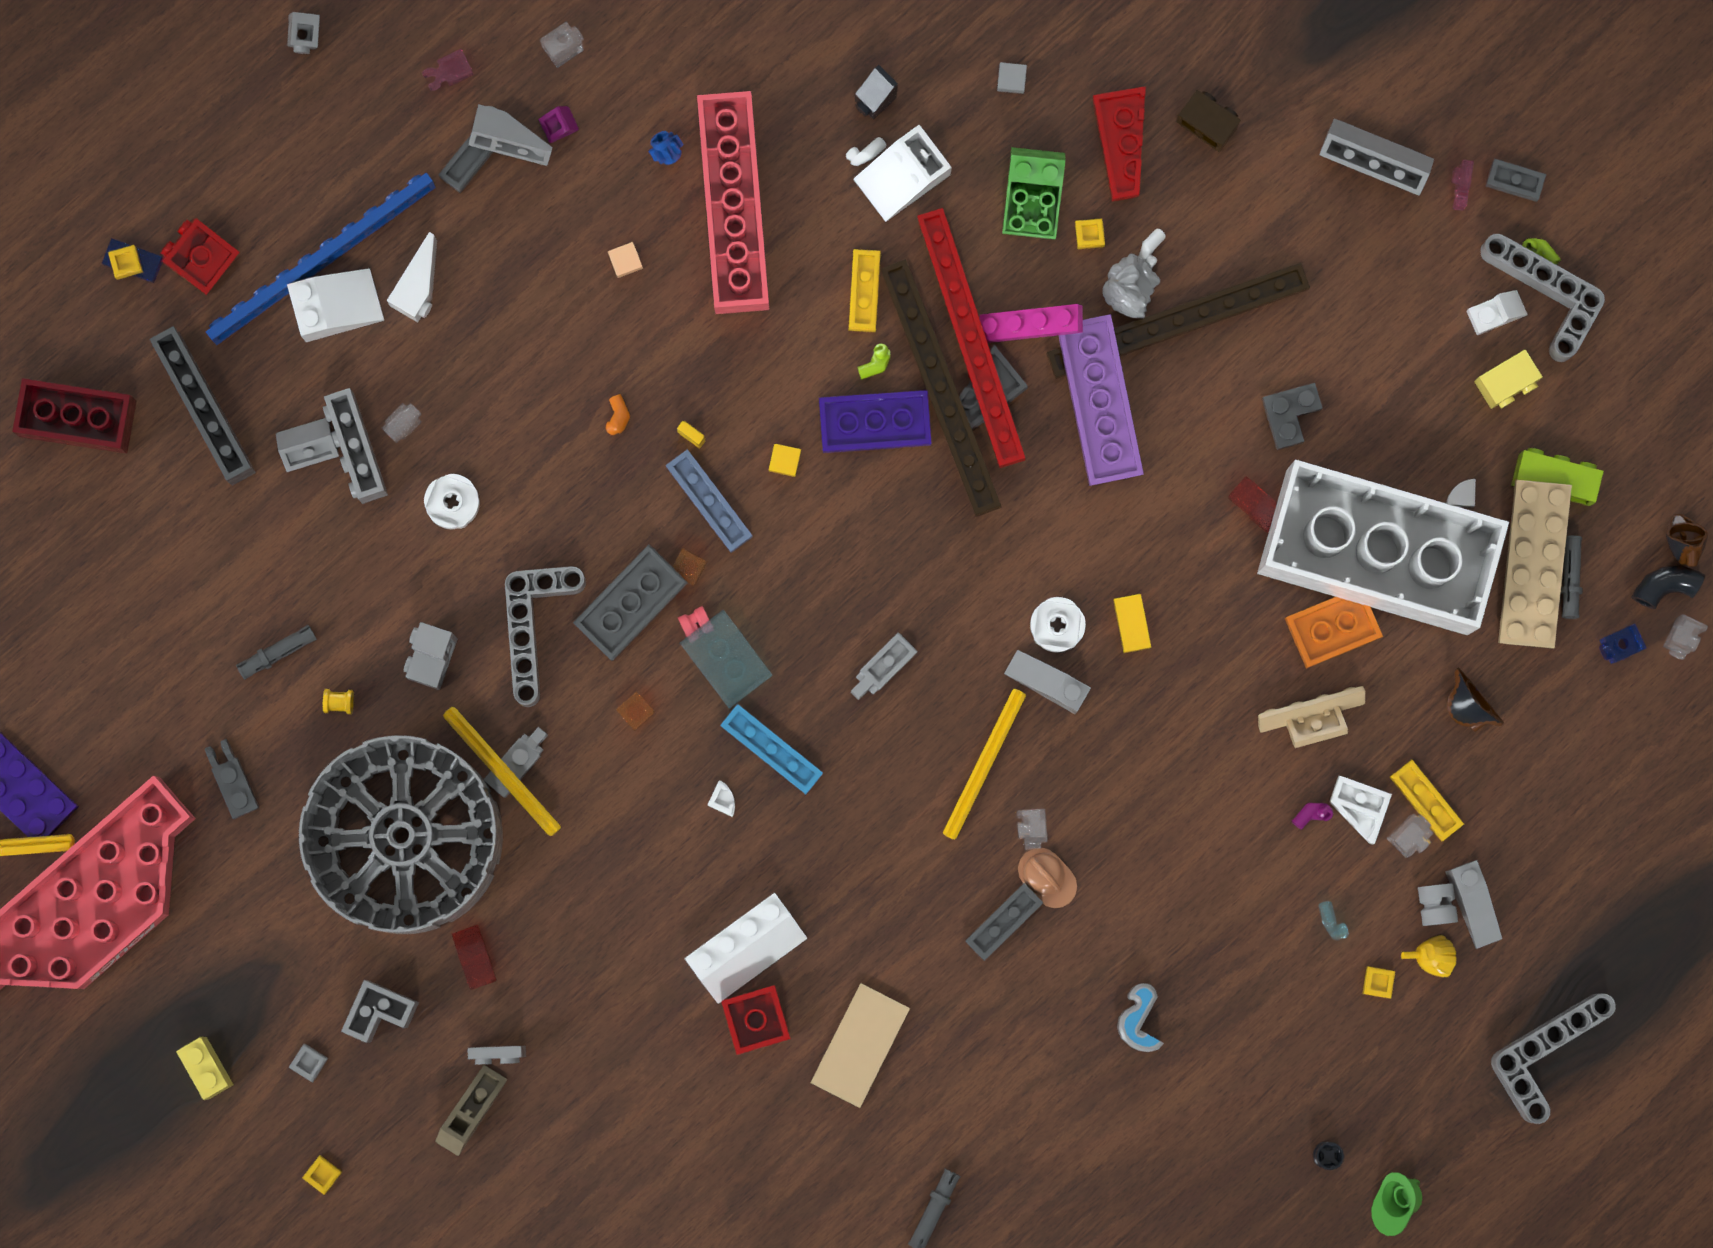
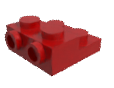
(198, 255)

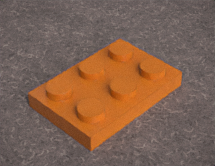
(1332, 629)

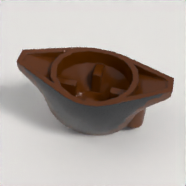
(1686, 539)
(1469, 706)

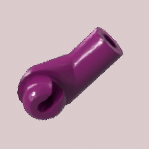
(1312, 811)

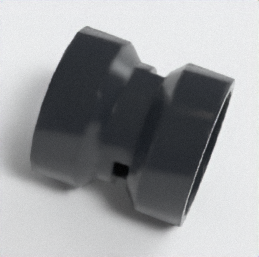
(1328, 1159)

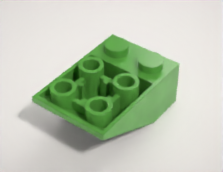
(1033, 193)

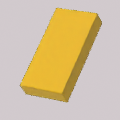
(1132, 623)

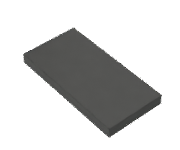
(630, 602)

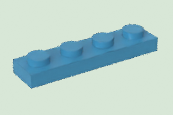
(771, 749)

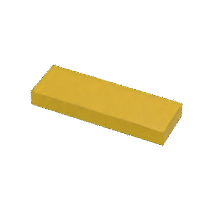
(864, 290)
(1426, 800)

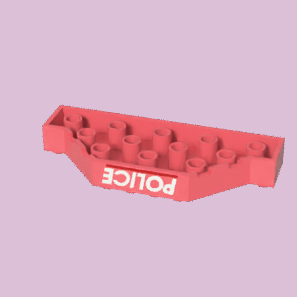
(95, 895)

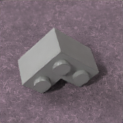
(431, 655)
(374, 1004)

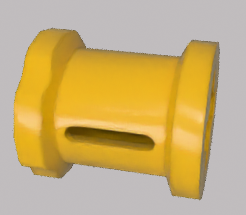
(338, 701)

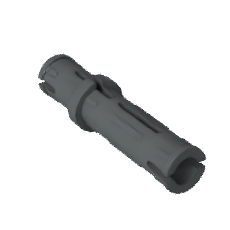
(1571, 585)
(277, 651)
(934, 1209)

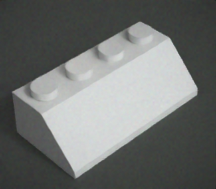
(746, 948)

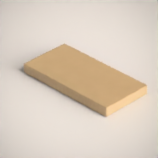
(860, 1045)

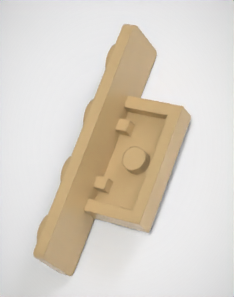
(1314, 719)

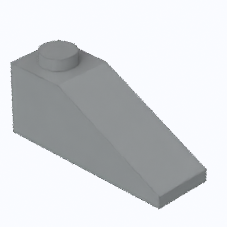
(503, 134)
(1047, 681)
(1475, 903)

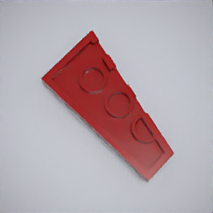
(1121, 137)

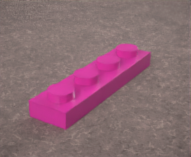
(1032, 323)

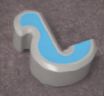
(1133, 1018)

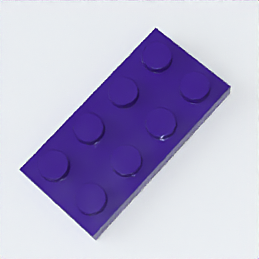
(875, 421)
(29, 795)

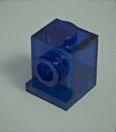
(1630, 635)

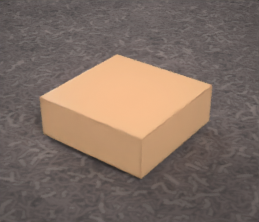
(625, 260)

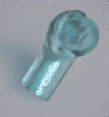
(1330, 923)

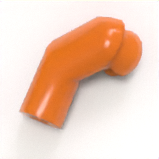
(620, 417)

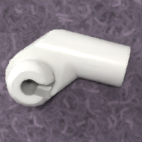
(1150, 245)

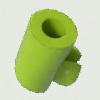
(1542, 248)
(878, 362)

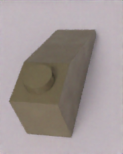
(470, 1110)

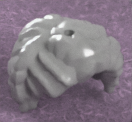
(1130, 286)

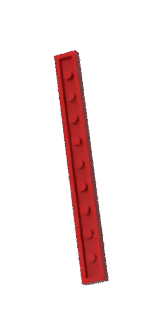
(971, 338)

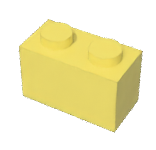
(1509, 379)
(204, 1068)

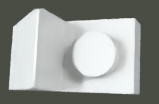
(1496, 312)

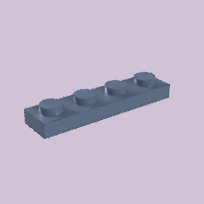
(709, 501)

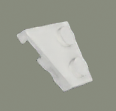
(1360, 806)

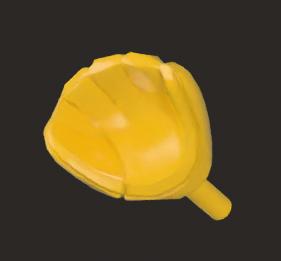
(1435, 956)

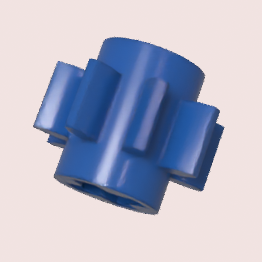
(666, 147)

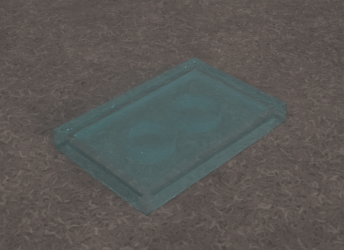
(726, 659)

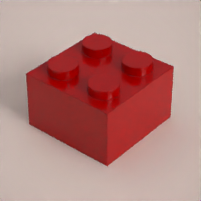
(755, 1020)

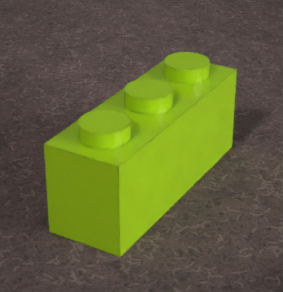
(1540, 468)

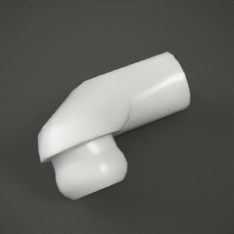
(867, 154)

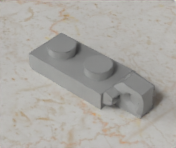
(884, 666)
(519, 759)

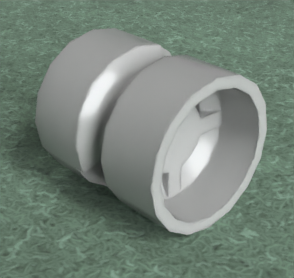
(1437, 904)

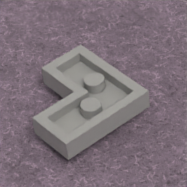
(507, 1054)

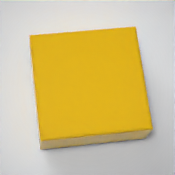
(1089, 233)
(125, 262)
(691, 434)
(784, 460)
(1378, 982)
(322, 1174)

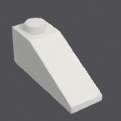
(415, 287)

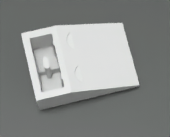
(903, 173)

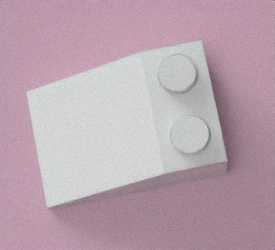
(335, 303)

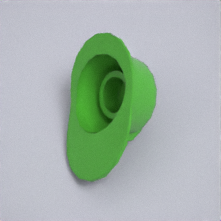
(1396, 1203)

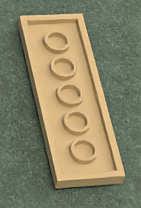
(1534, 563)

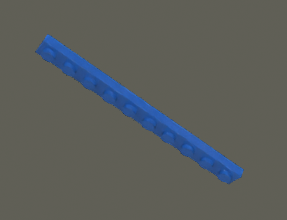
(329, 251)

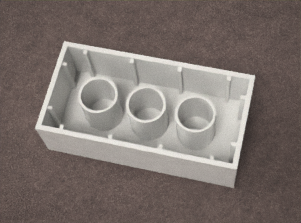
(1383, 547)

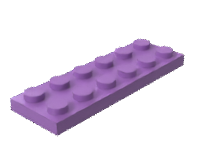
(1101, 402)

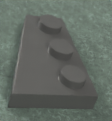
(1011, 383)

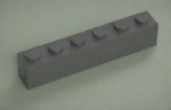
(202, 406)

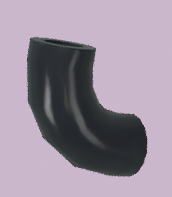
(1666, 581)

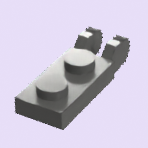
(232, 782)

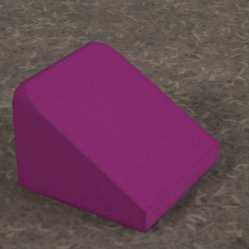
(558, 123)

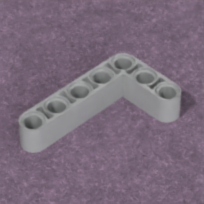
(1550, 288)
(527, 624)
(1544, 1046)

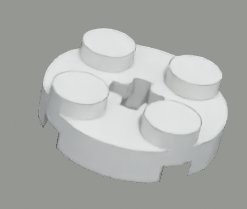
(459, 515)
(1070, 616)

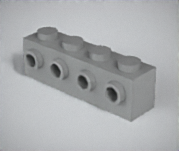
(1376, 157)
(355, 445)

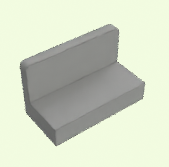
(306, 445)

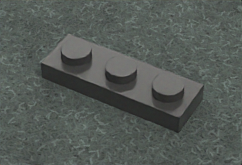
(1004, 921)

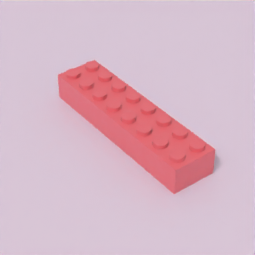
(733, 202)

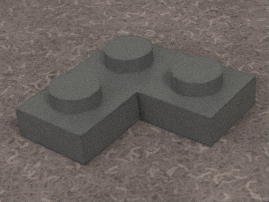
(1284, 409)

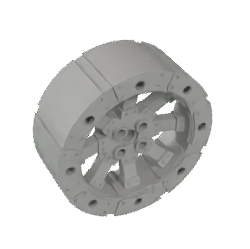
(322, 818)

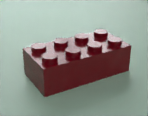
(74, 416)

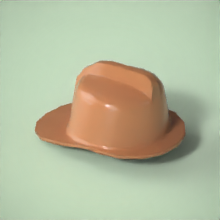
(1048, 877)

